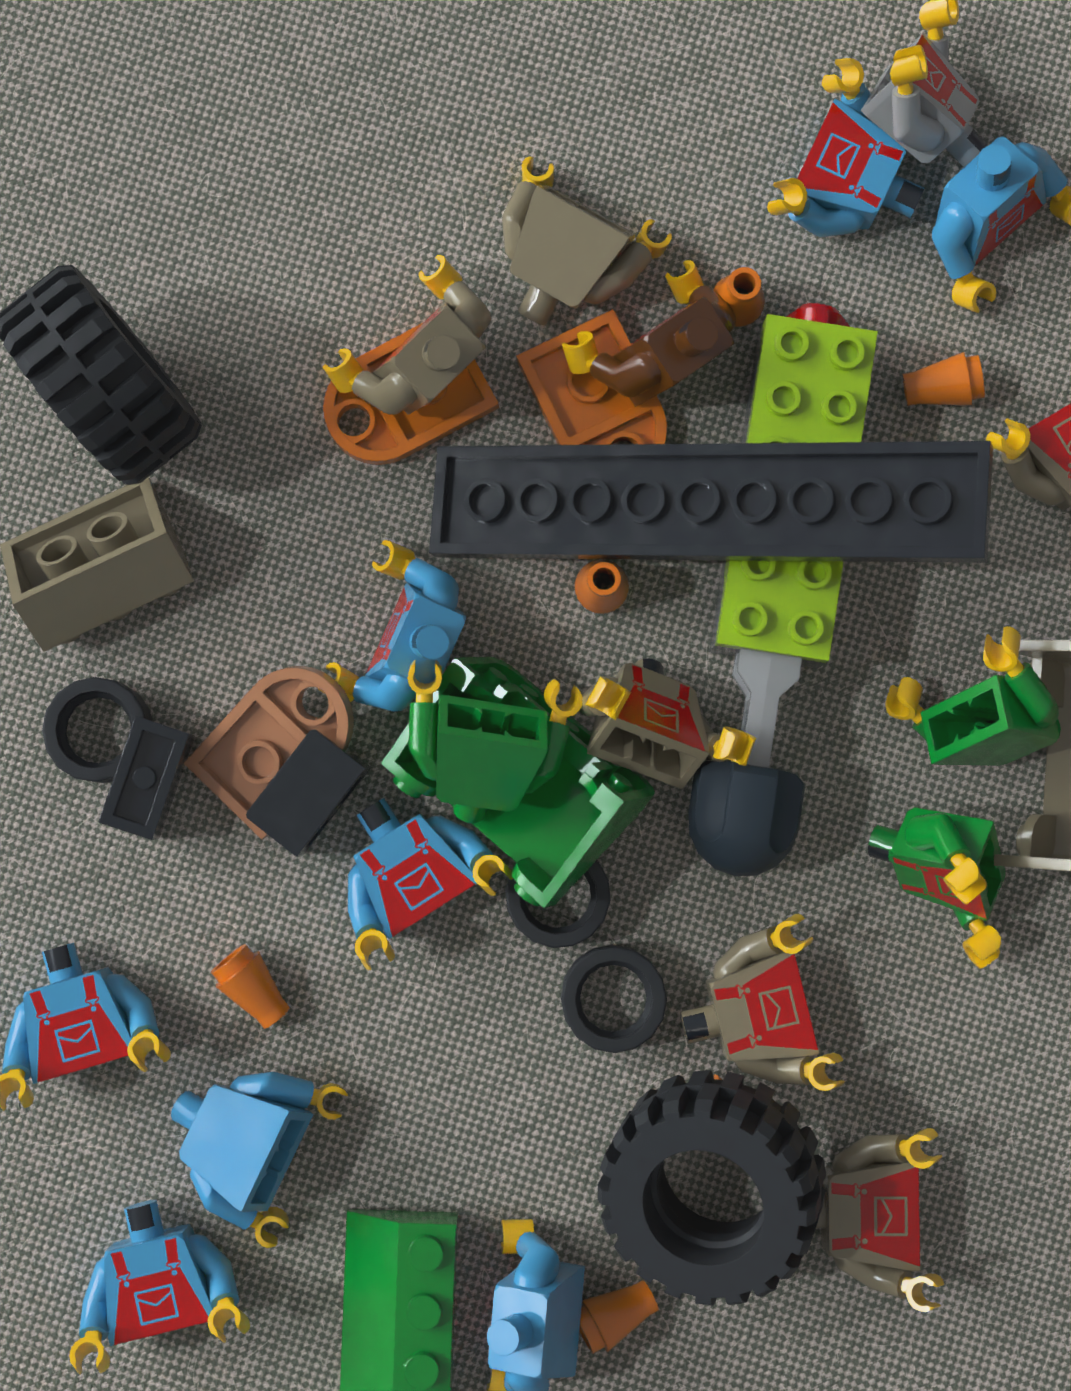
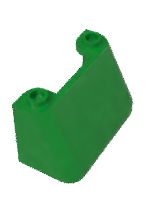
(563, 822)

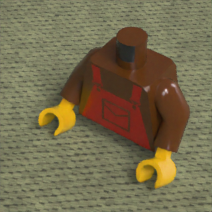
(668, 350)

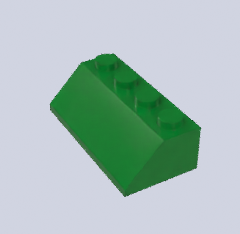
(398, 1300)

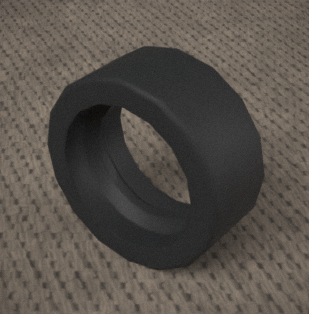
(61, 709)
(567, 935)
(622, 1039)

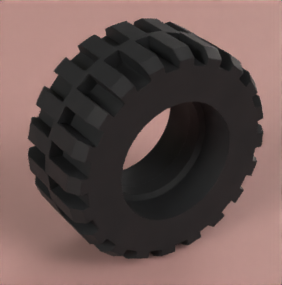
(97, 375)
(693, 1251)

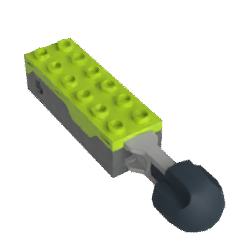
(779, 614)

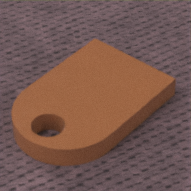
(264, 732)

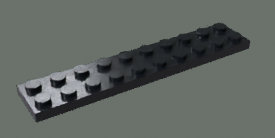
(716, 501)

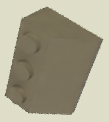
(94, 564)

